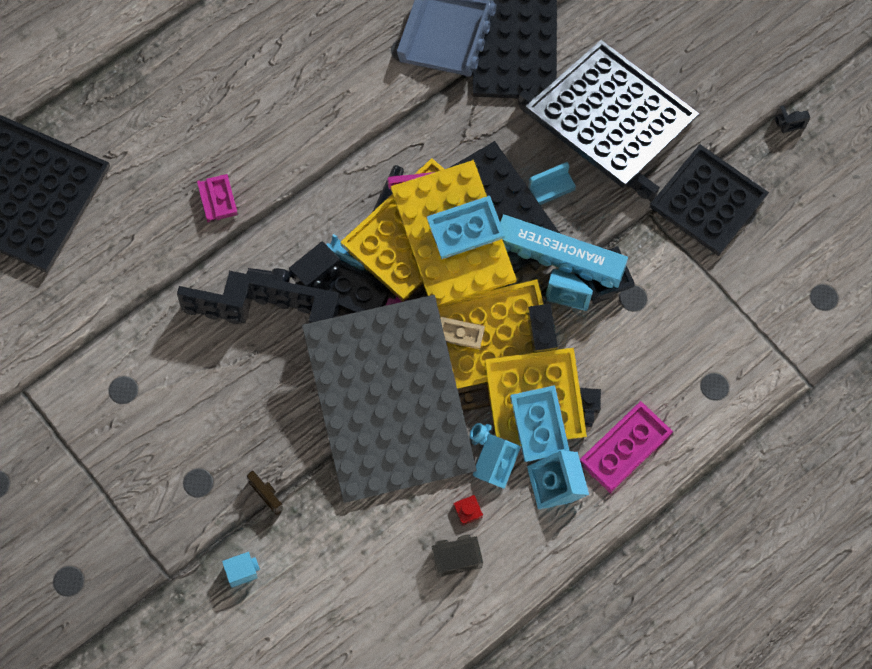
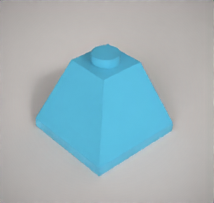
(568, 290)

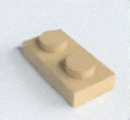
(462, 333)

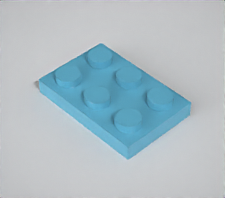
(465, 227)
(539, 423)

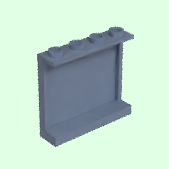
(446, 34)

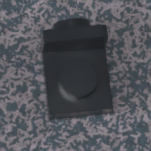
(793, 121)

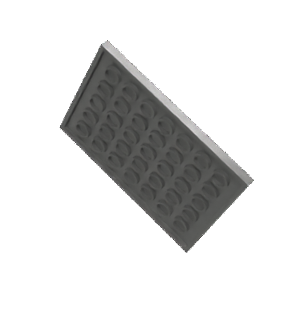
(389, 398)

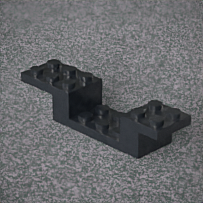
(244, 288)

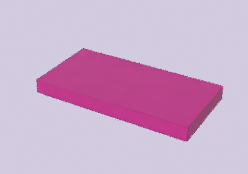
(625, 447)

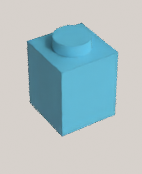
(241, 569)

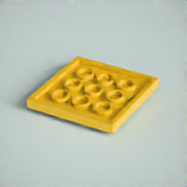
(532, 372)

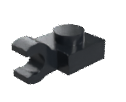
(591, 404)

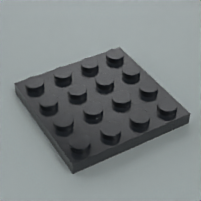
(709, 200)

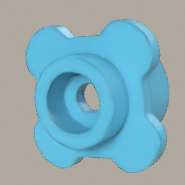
(479, 433)

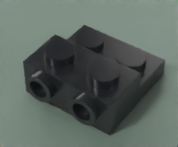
(602, 292)

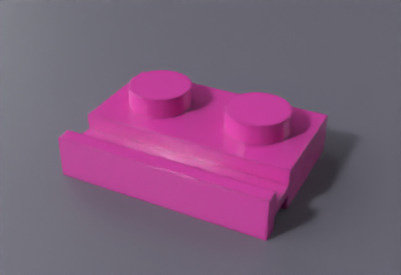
(217, 198)

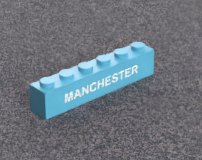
(563, 252)

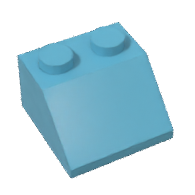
(558, 479)

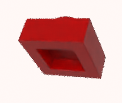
(468, 510)

